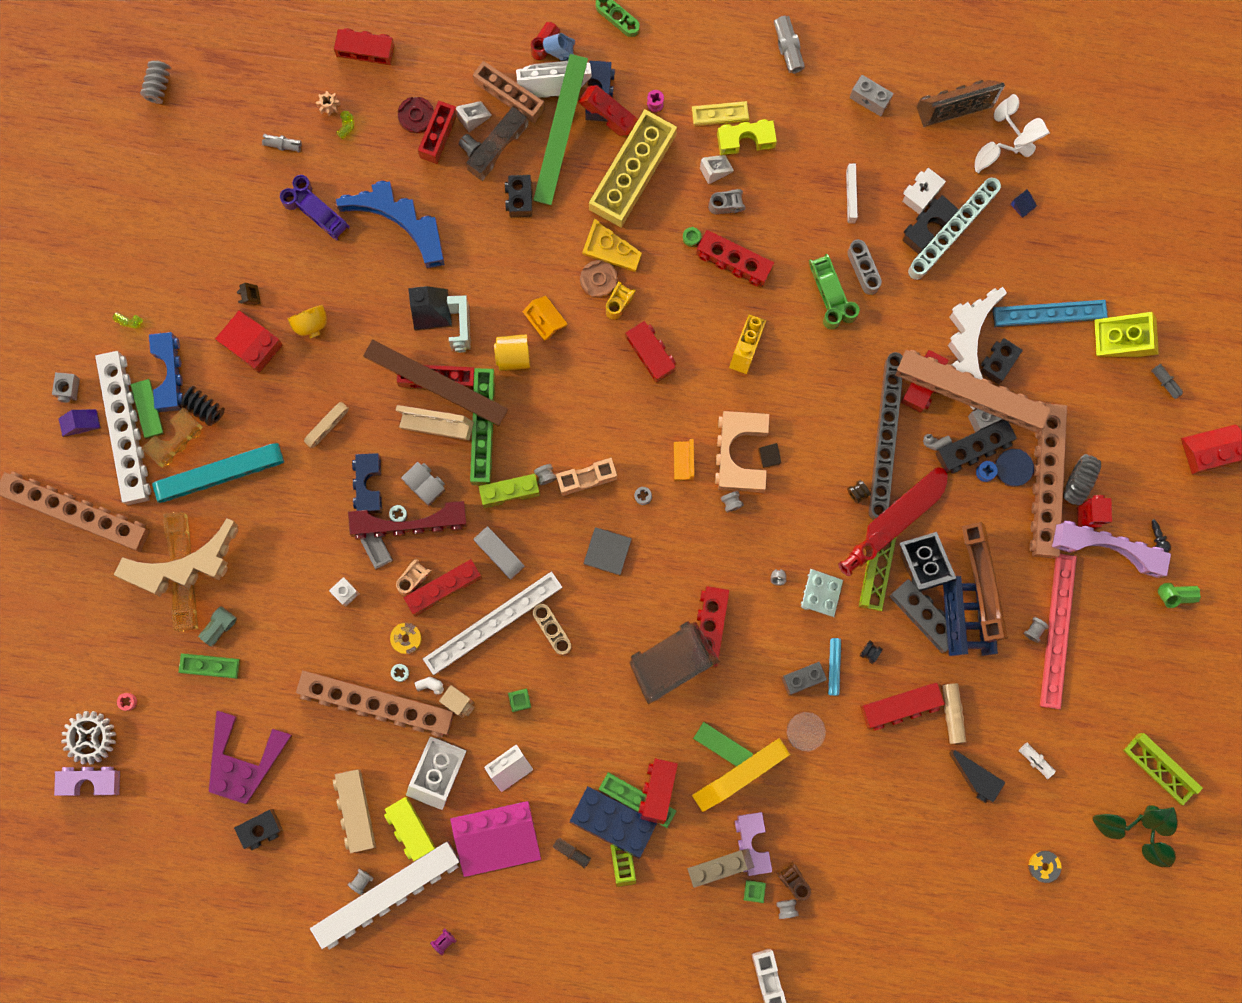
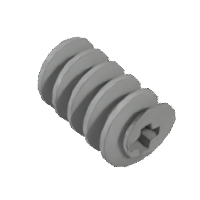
(154, 80)

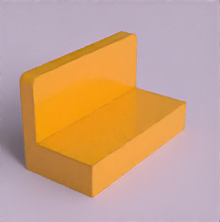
(544, 317)
(684, 460)

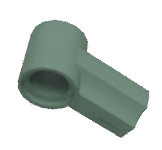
(220, 622)

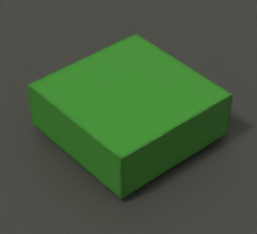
(519, 700)
(754, 891)

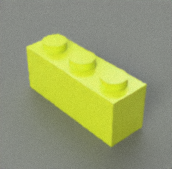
(409, 829)

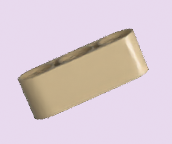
(545, 623)

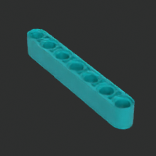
(218, 472)

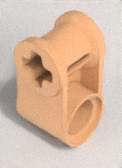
(413, 577)

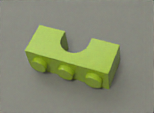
(516, 488)

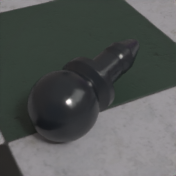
(1161, 540)

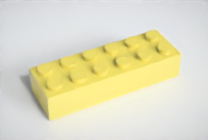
(632, 168)

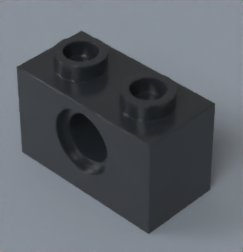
(247, 834)

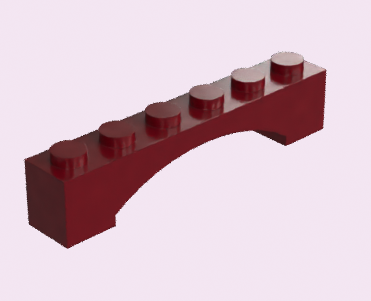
(363, 524)

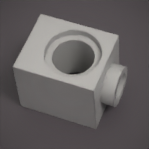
(60, 381)

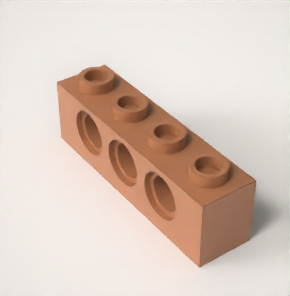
(508, 91)

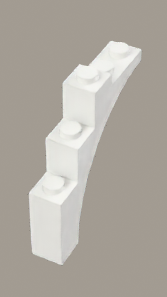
(969, 323)

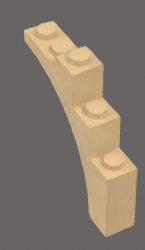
(183, 571)

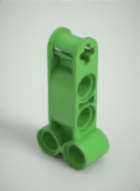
(832, 293)

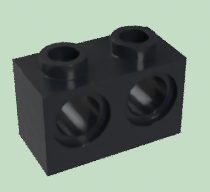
(523, 195)
(1003, 362)

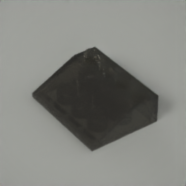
(959, 101)

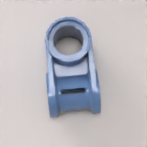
(559, 46)

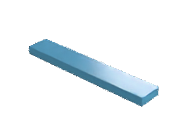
(1049, 313)

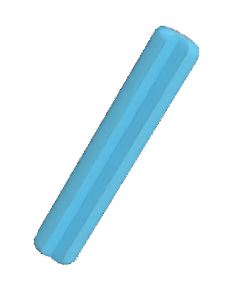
(834, 667)

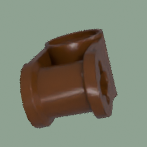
(794, 881)

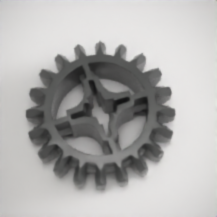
(1082, 479)

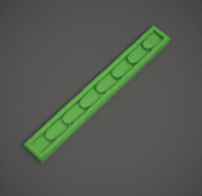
(560, 129)

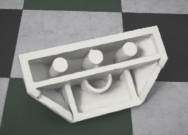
(546, 78)

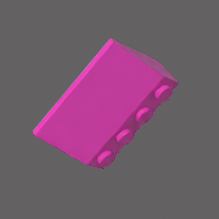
(495, 838)

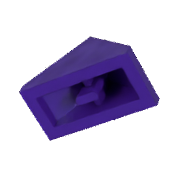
(79, 421)

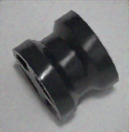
(871, 652)

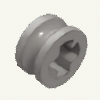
(648, 498)

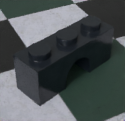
(940, 212)

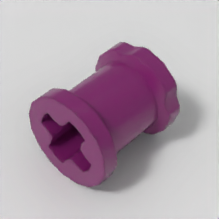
(443, 942)

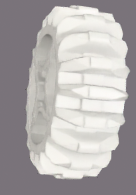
(94, 743)

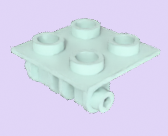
(821, 593)

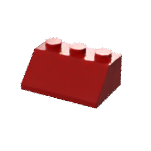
(1213, 449)

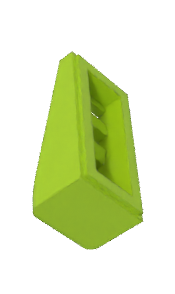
(623, 881)

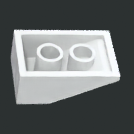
(435, 773)

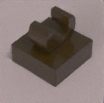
(249, 294)

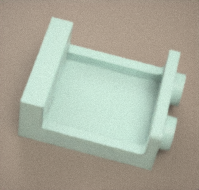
(460, 305)

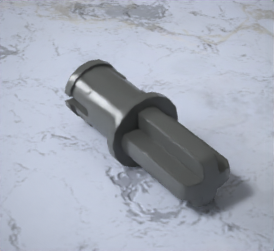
(1167, 381)

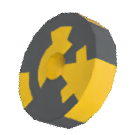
(1035, 866)

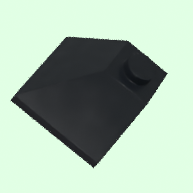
(429, 307)

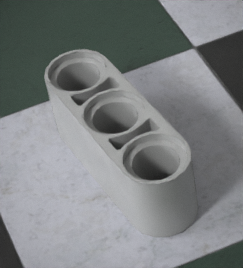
(862, 275)
(498, 552)

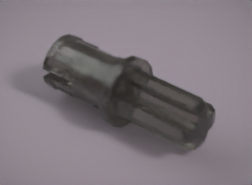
(571, 852)

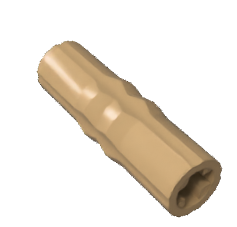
(954, 715)

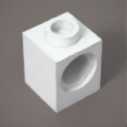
(344, 592)

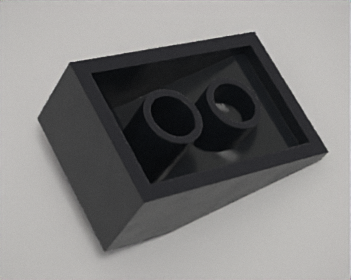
(927, 562)

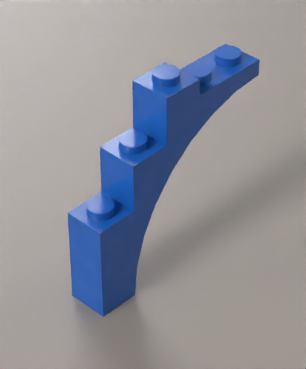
(403, 213)

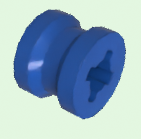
(983, 473)

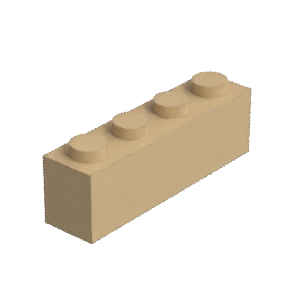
(355, 811)

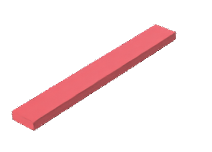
(1058, 632)

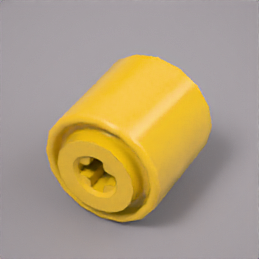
(512, 352)

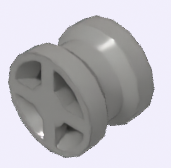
(545, 474)
(732, 501)
(787, 909)

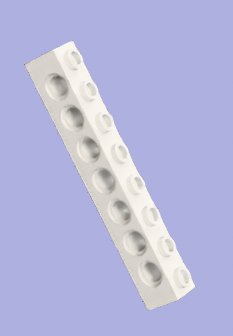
(106, 364)

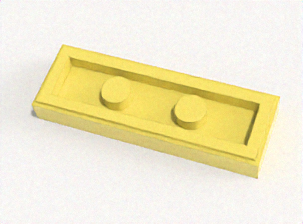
(720, 113)

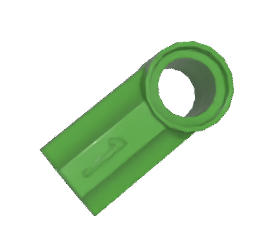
(1174, 596)

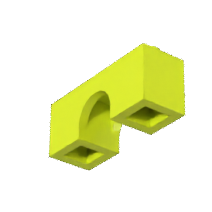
(761, 133)

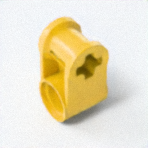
(621, 298)

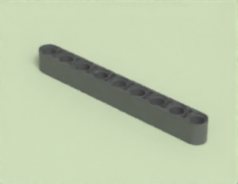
(886, 445)

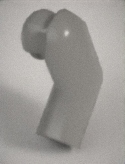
(935, 444)

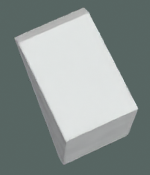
(472, 115)
(715, 168)

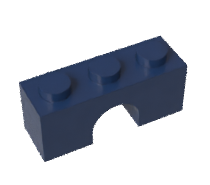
(601, 76)
(366, 466)

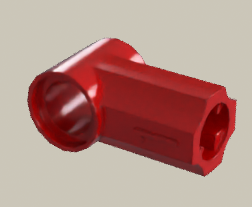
(548, 29)

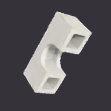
(768, 977)

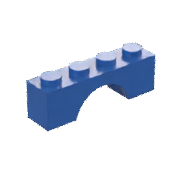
(167, 395)

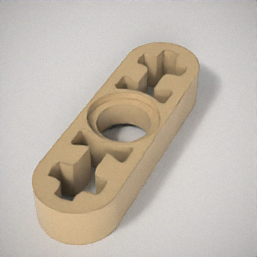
(326, 425)

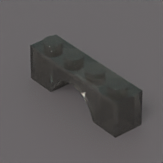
(486, 155)

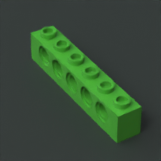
(482, 431)

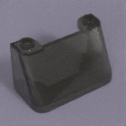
(672, 662)

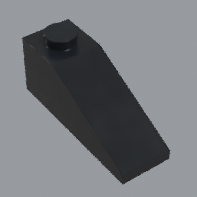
(979, 779)

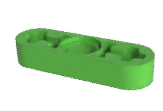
(618, 23)

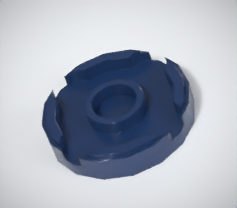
(1014, 467)

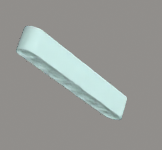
(960, 222)

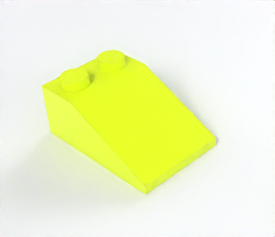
(1127, 336)

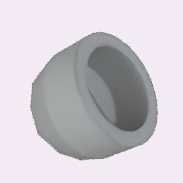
(778, 577)

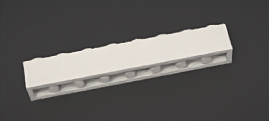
(384, 895)

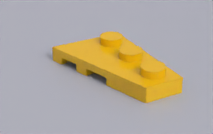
(609, 248)

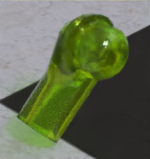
(348, 124)
(126, 322)

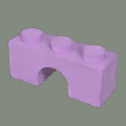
(104, 781)
(749, 826)

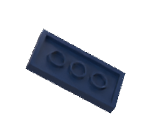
(612, 822)

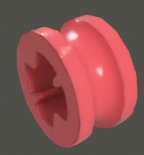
(126, 695)

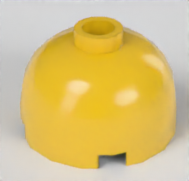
(309, 321)

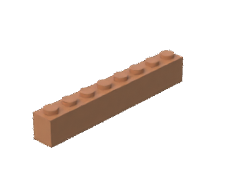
(973, 391)

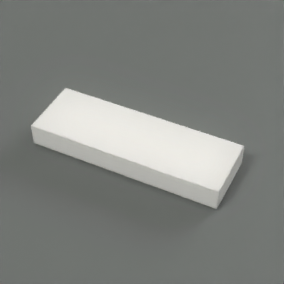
(851, 193)

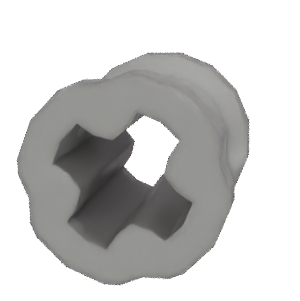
(1036, 630)
(360, 881)

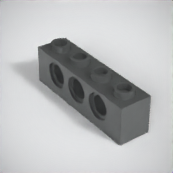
(914, 613)

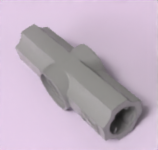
(789, 44)

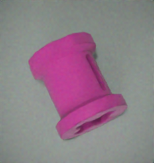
(652, 96)

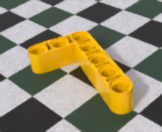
(741, 775)

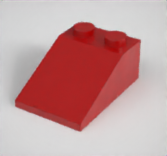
(249, 341)

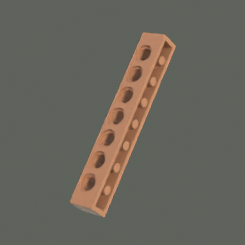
(9, 489)
(1040, 548)
(310, 680)

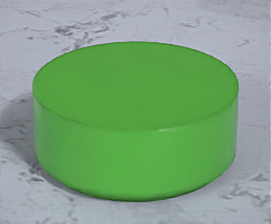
(691, 237)

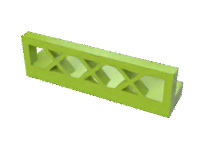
(869, 579)
(1167, 763)

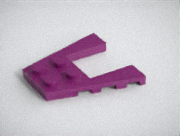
(236, 777)

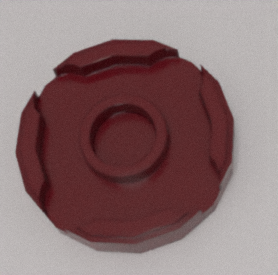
(415, 114)

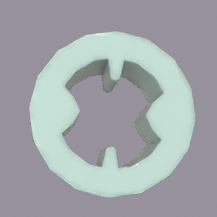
(395, 508)
(400, 666)

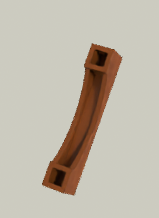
(987, 589)

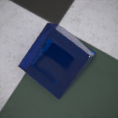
(1024, 203)

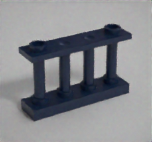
(956, 622)

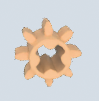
(325, 105)

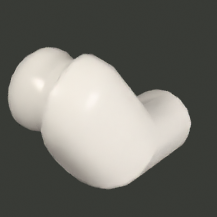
(430, 683)

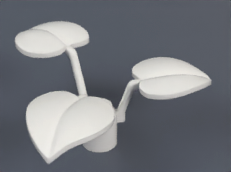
(1023, 143)

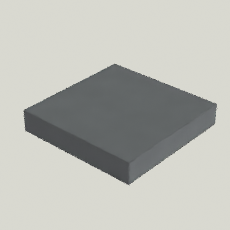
(607, 551)

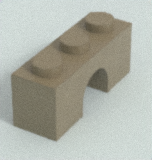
(721, 867)

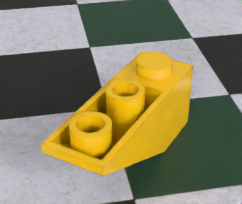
(747, 344)

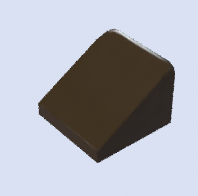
(769, 455)

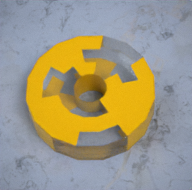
(397, 638)

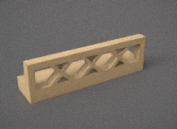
(435, 422)

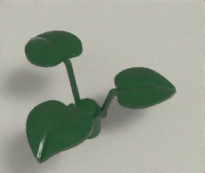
(1161, 820)

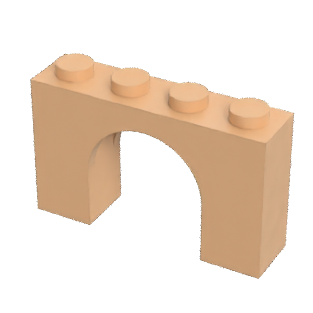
(730, 475)

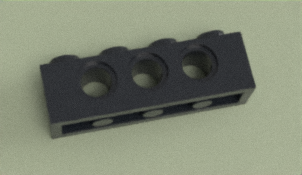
(1001, 430)

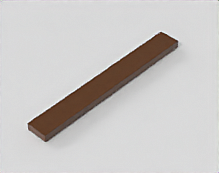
(435, 382)

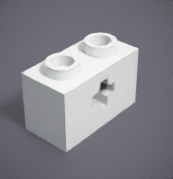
(920, 200)

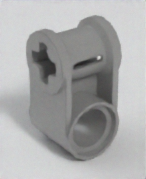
(730, 201)

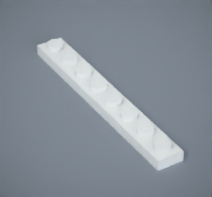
(492, 623)

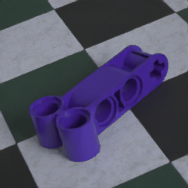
(313, 207)

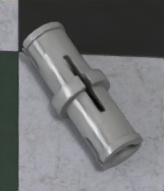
(281, 142)

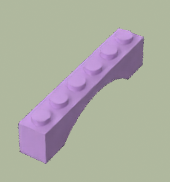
(1146, 559)

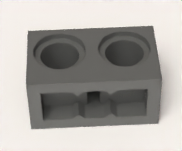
(804, 678)

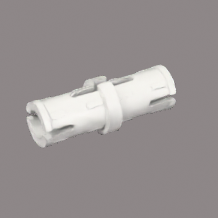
(1037, 760)

